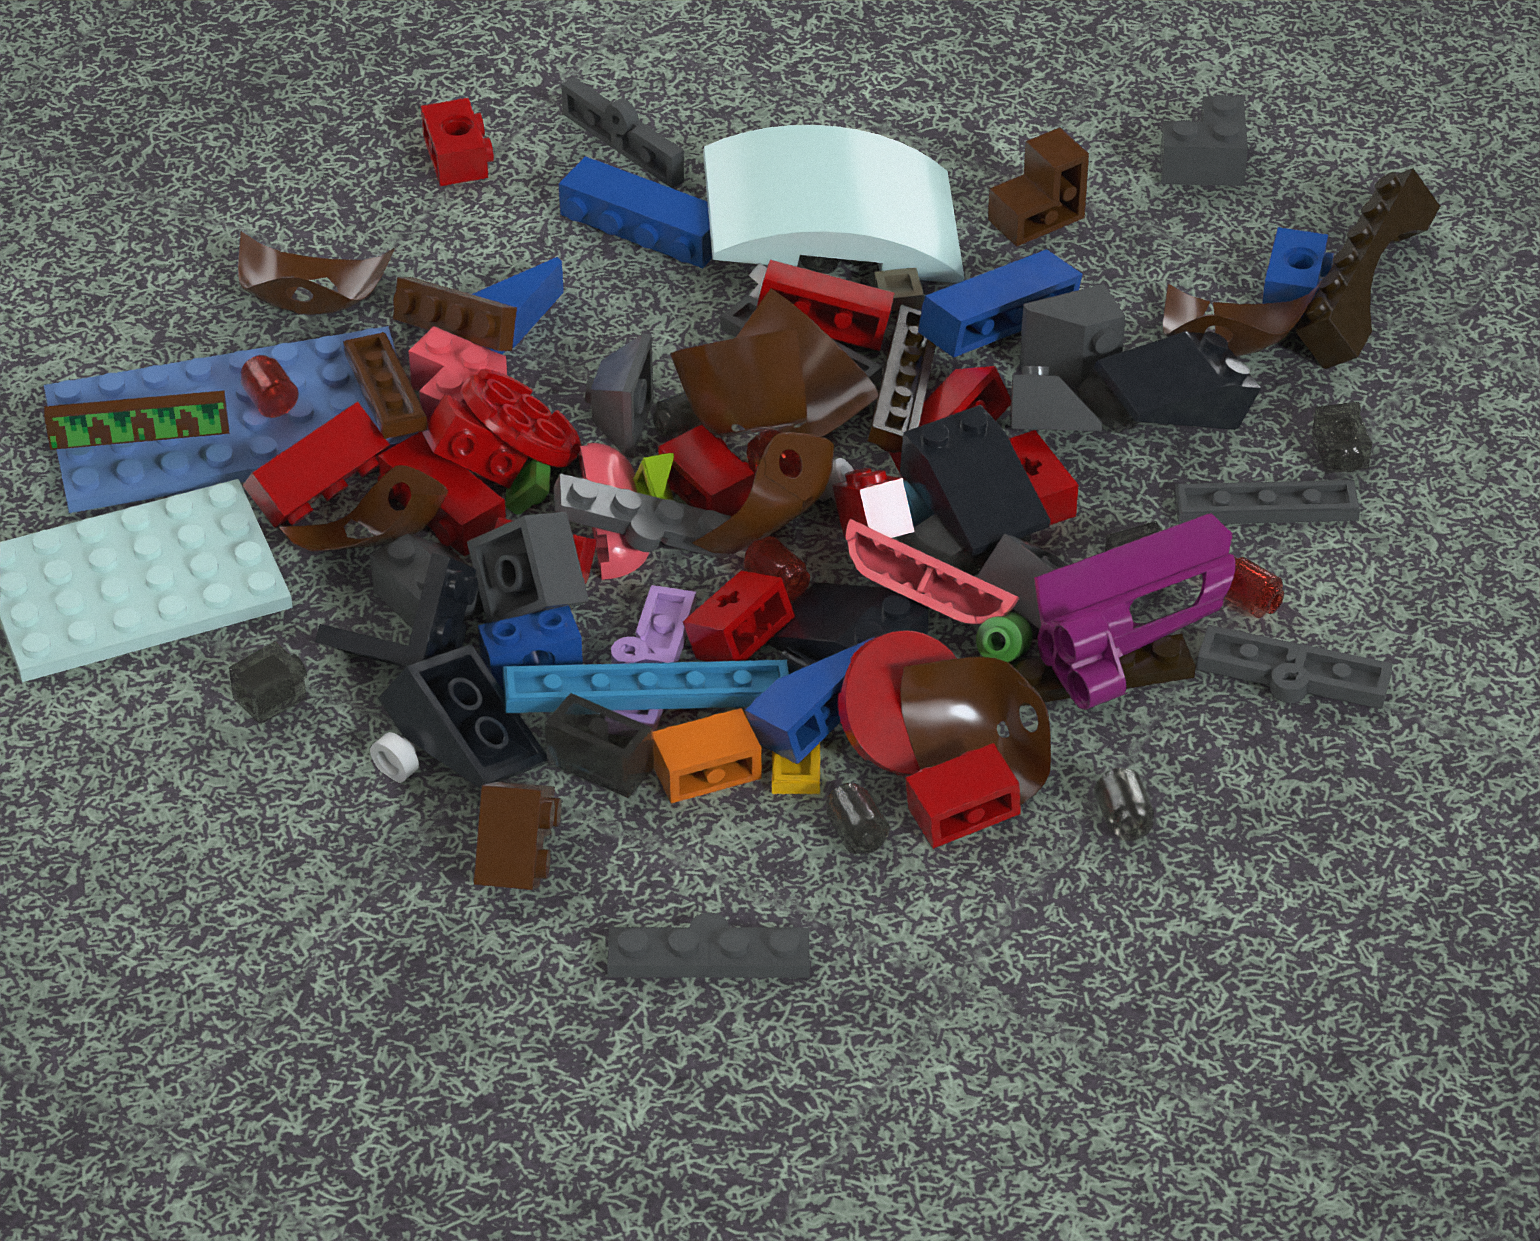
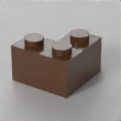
(1046, 194)
(512, 834)

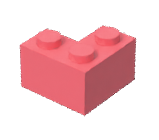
(444, 362)

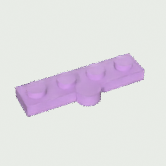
(657, 639)

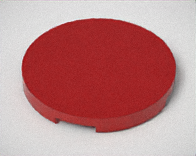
(520, 418)
(872, 697)

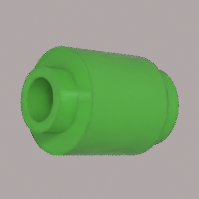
(1016, 633)

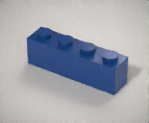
(637, 210)
(993, 302)

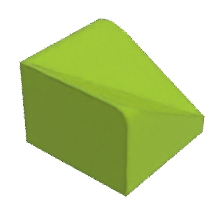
(653, 476)

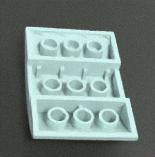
(830, 197)

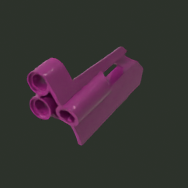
(1089, 603)

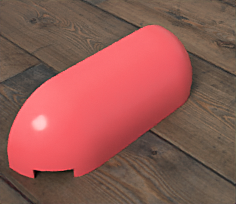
(610, 467)
(925, 577)

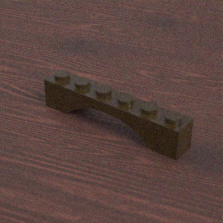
(1340, 315)

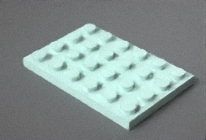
(136, 579)

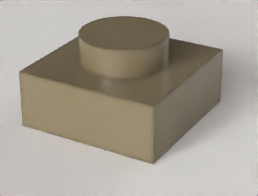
(904, 284)

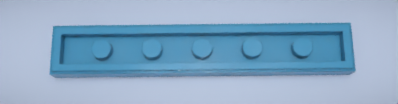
(641, 684)

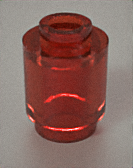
(268, 386)
(774, 559)
(1255, 588)

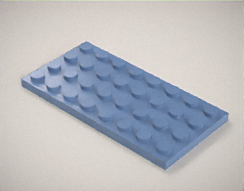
(161, 468)

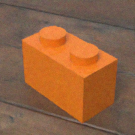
(706, 755)

